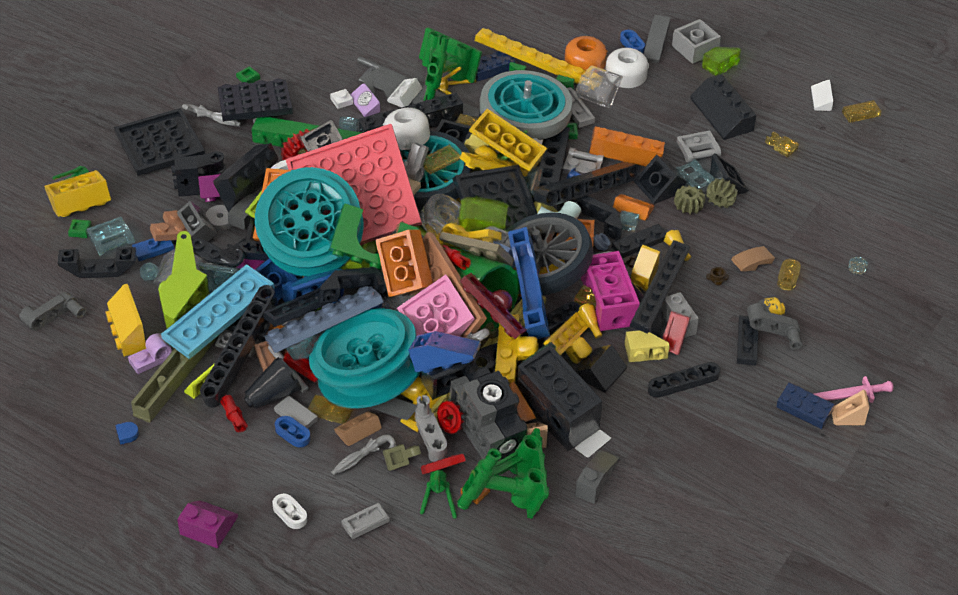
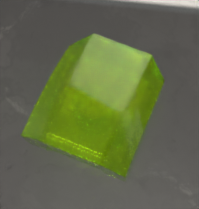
(482, 213)

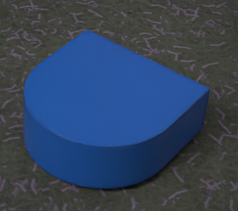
(127, 432)

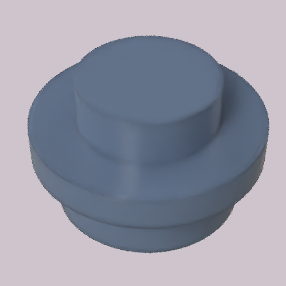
(601, 242)

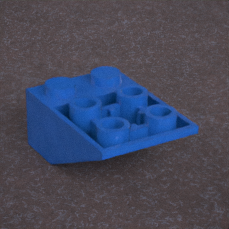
(441, 349)

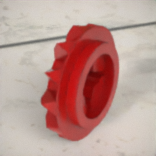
(444, 411)

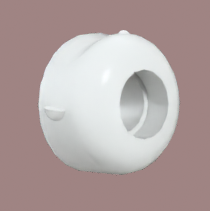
(629, 64)
(409, 127)

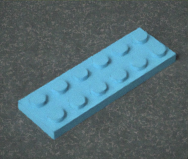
(215, 312)

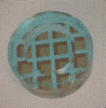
(857, 265)

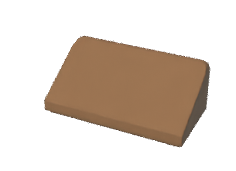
(358, 428)

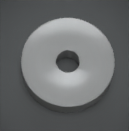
(218, 217)

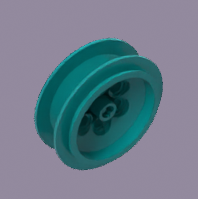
(274, 213)
(365, 359)

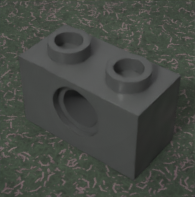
(196, 222)

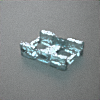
(700, 172)

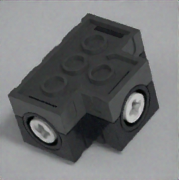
(488, 412)

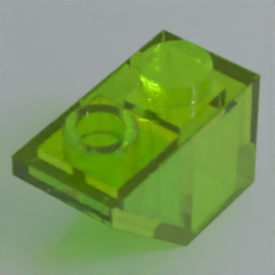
(720, 59)

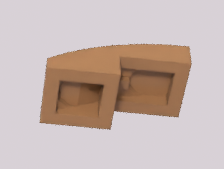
(751, 258)

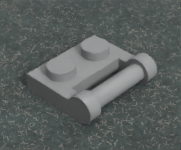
(698, 142)
(581, 165)

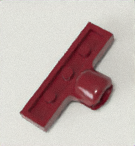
(496, 303)

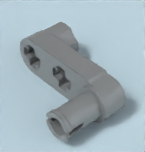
(426, 420)

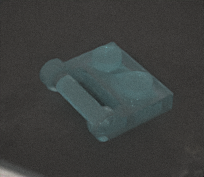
(108, 231)

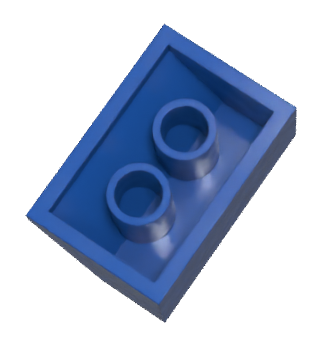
(305, 285)

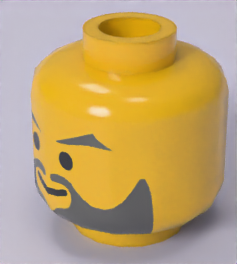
(772, 305)

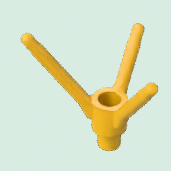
(444, 82)

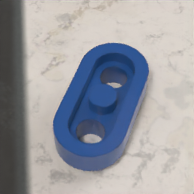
(631, 40)
(295, 433)

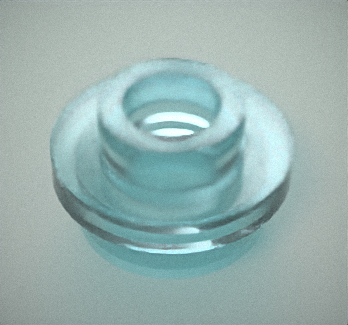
(148, 271)

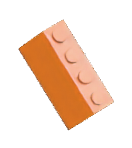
(625, 146)

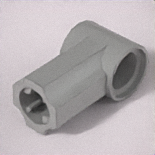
(415, 161)

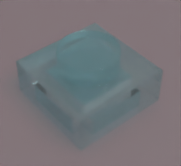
(348, 124)
(629, 220)

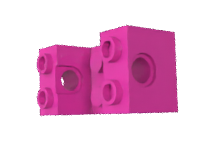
(616, 301)

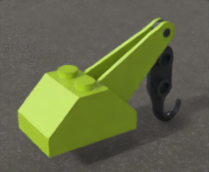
(186, 284)

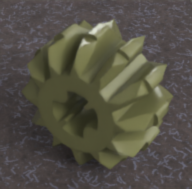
(721, 193)
(689, 199)

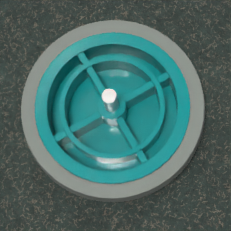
(528, 102)

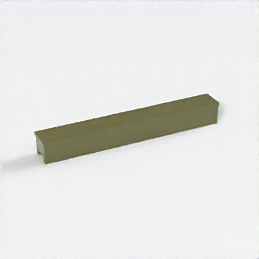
(165, 383)

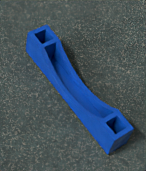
(532, 298)

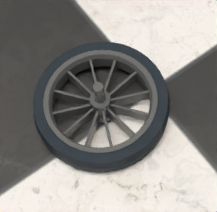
(550, 251)

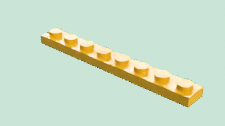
(528, 54)

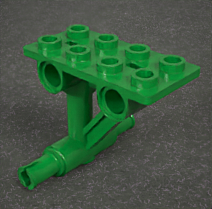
(444, 55)
(529, 486)

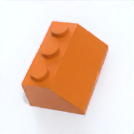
(404, 262)

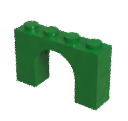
(345, 237)

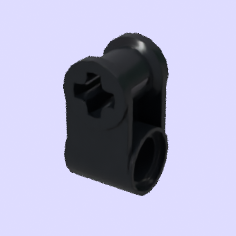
(208, 165)

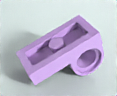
(155, 354)

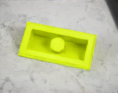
(193, 389)

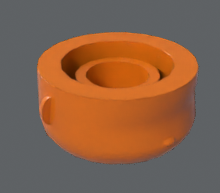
(586, 51)

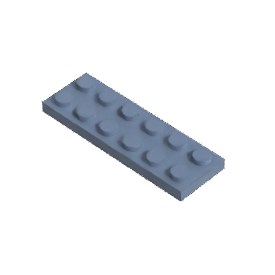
(323, 319)

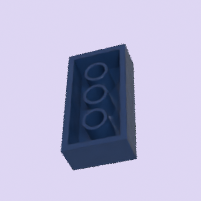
(493, 65)
(805, 405)

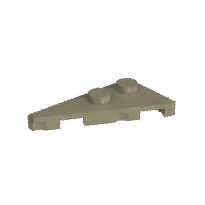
(479, 247)

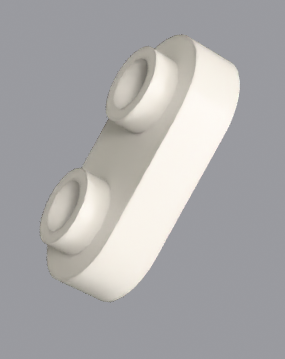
(291, 512)

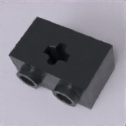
(186, 176)

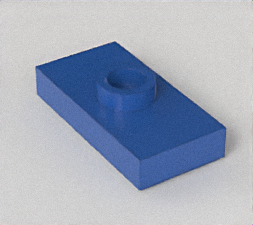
(152, 248)

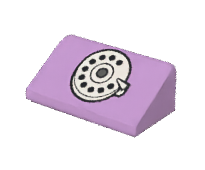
(365, 101)

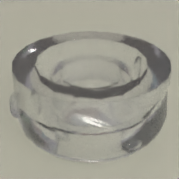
(438, 212)

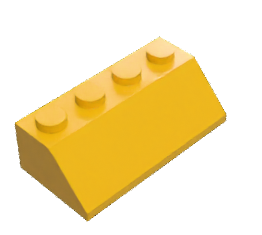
(508, 140)

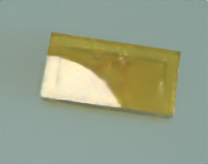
(440, 159)

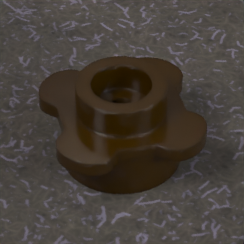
(717, 275)

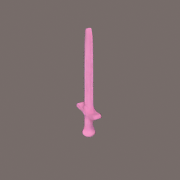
(848, 392)

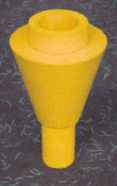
(675, 235)
(588, 315)

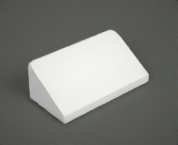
(405, 92)
(822, 96)

